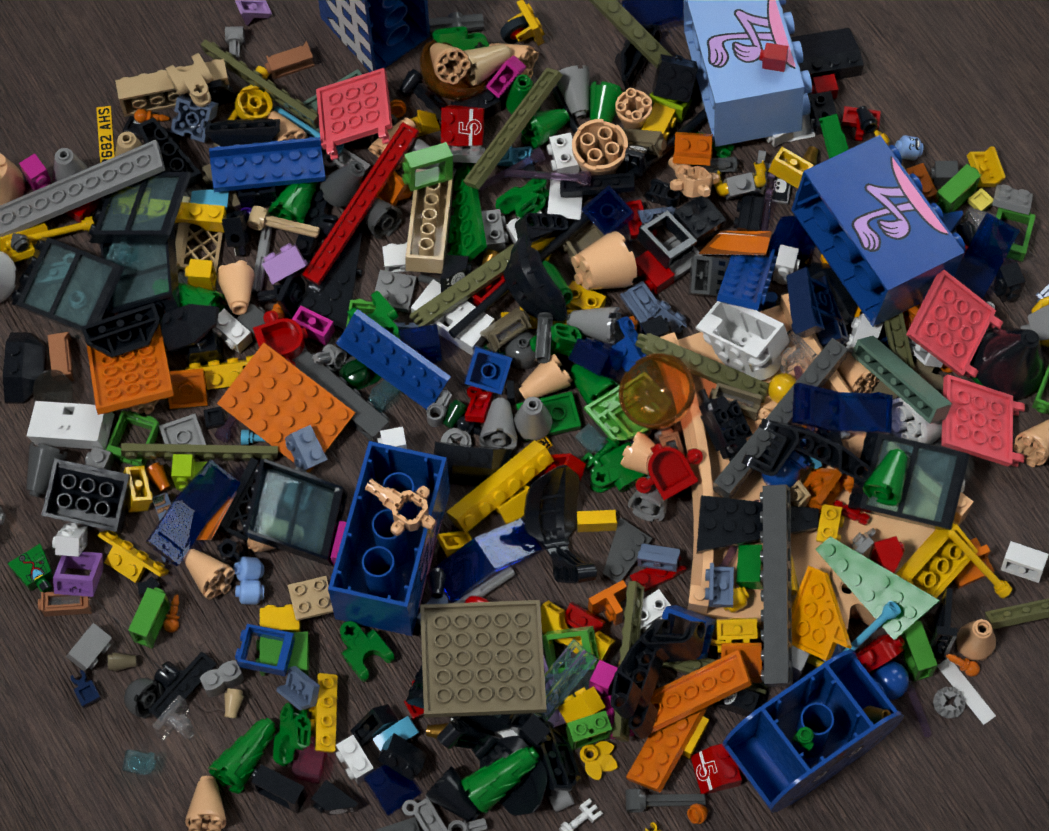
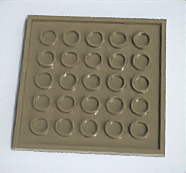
(482, 658)

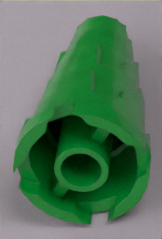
(294, 202)
(200, 296)
(238, 762)
(494, 781)

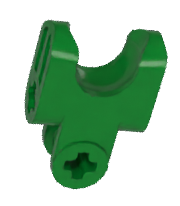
(460, 38)
(524, 200)
(383, 314)
(562, 339)
(614, 473)
(362, 646)
(293, 734)

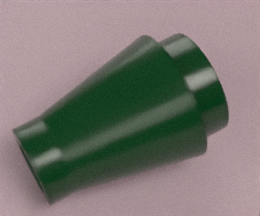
(455, 411)

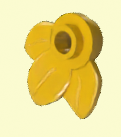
(600, 761)

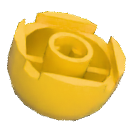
(253, 103)

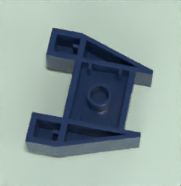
(814, 308)

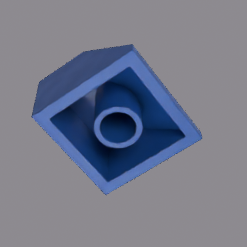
(488, 370)

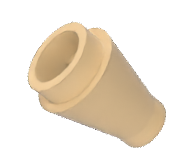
(233, 701)

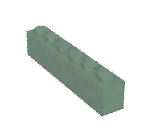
(901, 379)

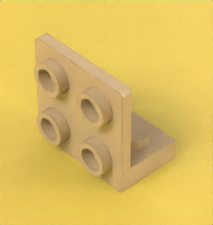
(310, 598)

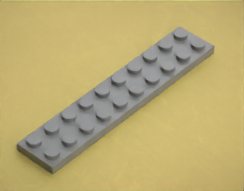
(81, 188)

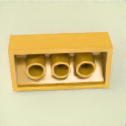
(936, 562)

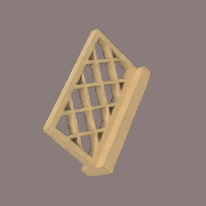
(182, 239)

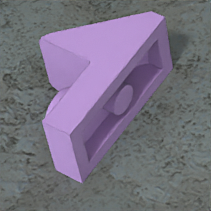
(253, 9)

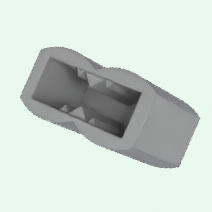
(224, 677)

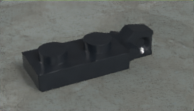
(431, 99)

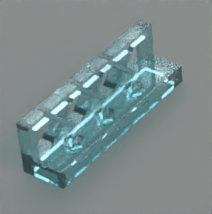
(567, 680)

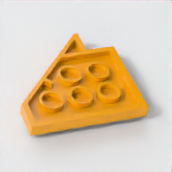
(817, 616)

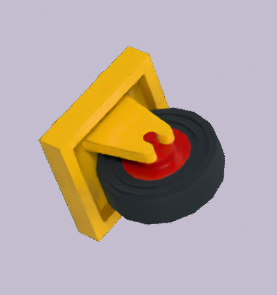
(523, 26)

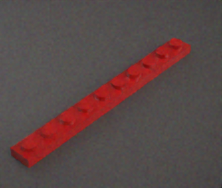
(360, 203)

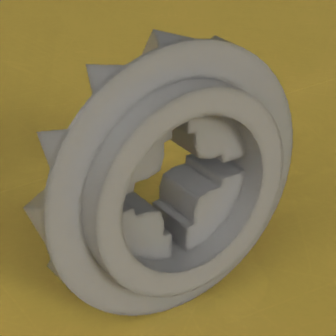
(456, 434)
(949, 711)

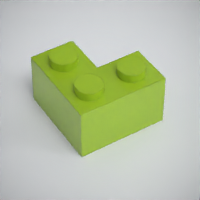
(184, 469)

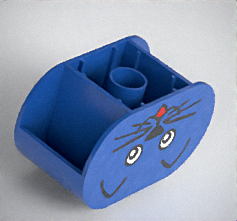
(829, 704)

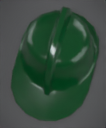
(358, 375)

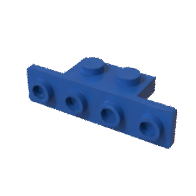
(627, 345)

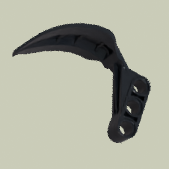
(525, 271)
(552, 517)
(524, 796)

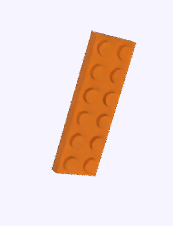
(700, 689)
(663, 752)

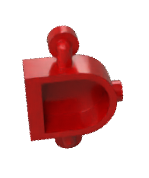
(281, 335)
(669, 470)
(879, 651)

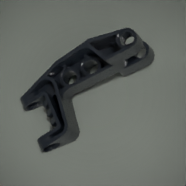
(789, 438)
(642, 665)

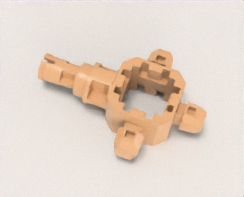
(692, 180)
(395, 500)

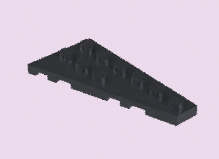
(336, 290)
(737, 522)

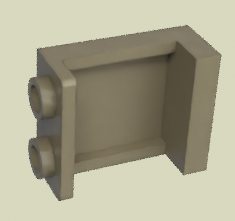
(581, 240)

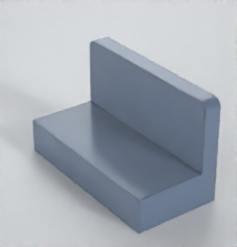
(658, 557)

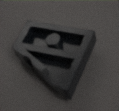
(221, 92)

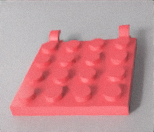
(354, 110)
(952, 323)
(980, 421)

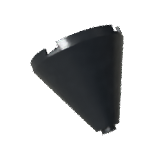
(1010, 361)

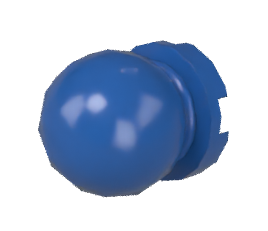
(789, 471)
(891, 679)

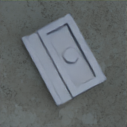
(639, 301)

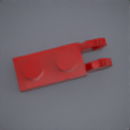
(654, 577)

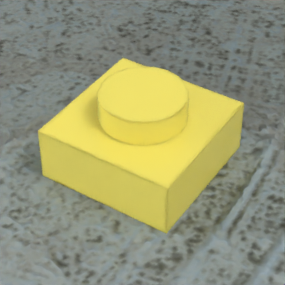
(980, 200)

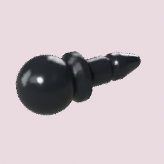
(467, 426)

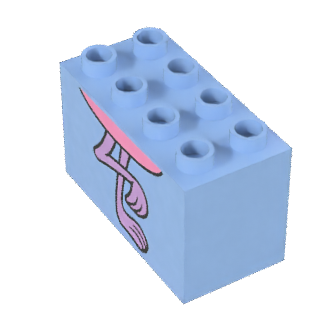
(735, 90)

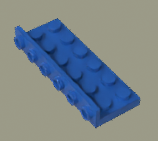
(266, 164)
(747, 280)
(393, 360)

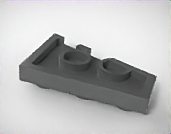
(624, 551)

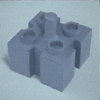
(192, 118)

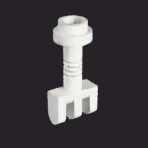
(587, 813)

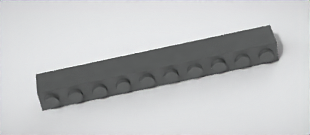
(815, 375)
(366, 418)
(776, 586)

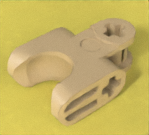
(192, 81)

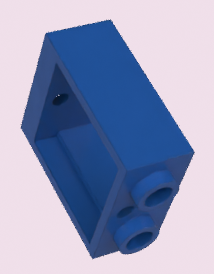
(672, 611)
(246, 636)

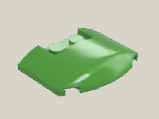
(610, 417)

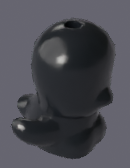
(231, 550)

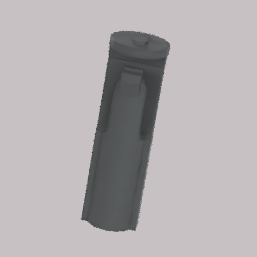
(721, 164)
(543, 338)

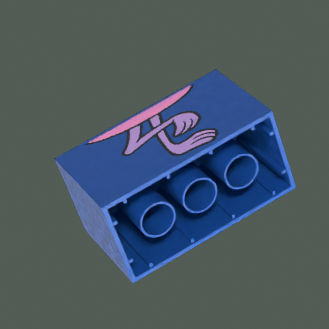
(876, 228)
(376, 573)

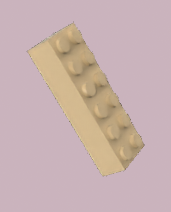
(155, 89)
(429, 228)

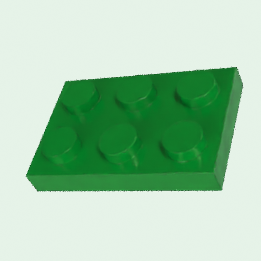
(562, 411)

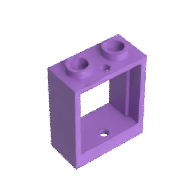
(85, 585)

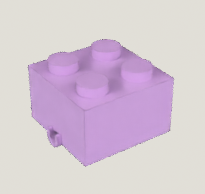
(283, 263)

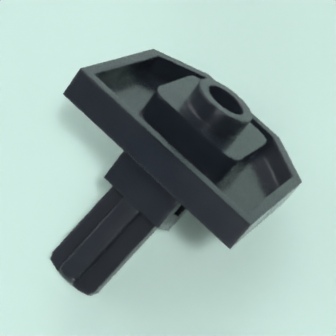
(286, 294)

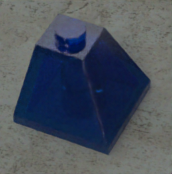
(608, 211)
(390, 788)

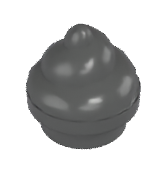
(19, 242)

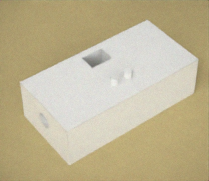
(471, 335)
(69, 425)

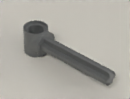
(637, 800)

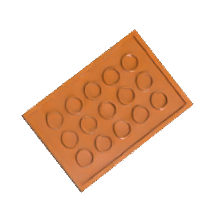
(130, 378)
(281, 399)

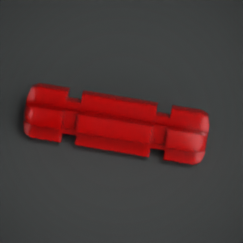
(852, 514)

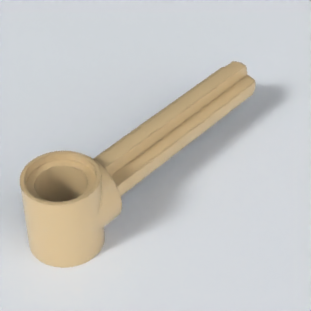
(260, 218)

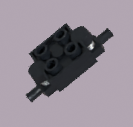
(724, 424)

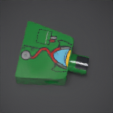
(33, 569)

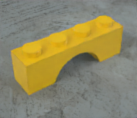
(203, 215)
(554, 619)

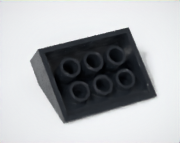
(831, 53)
(87, 495)

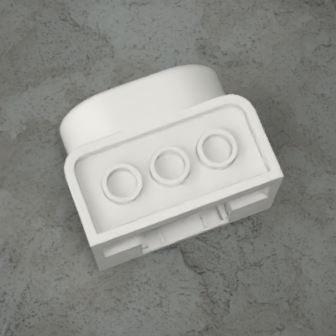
(745, 339)

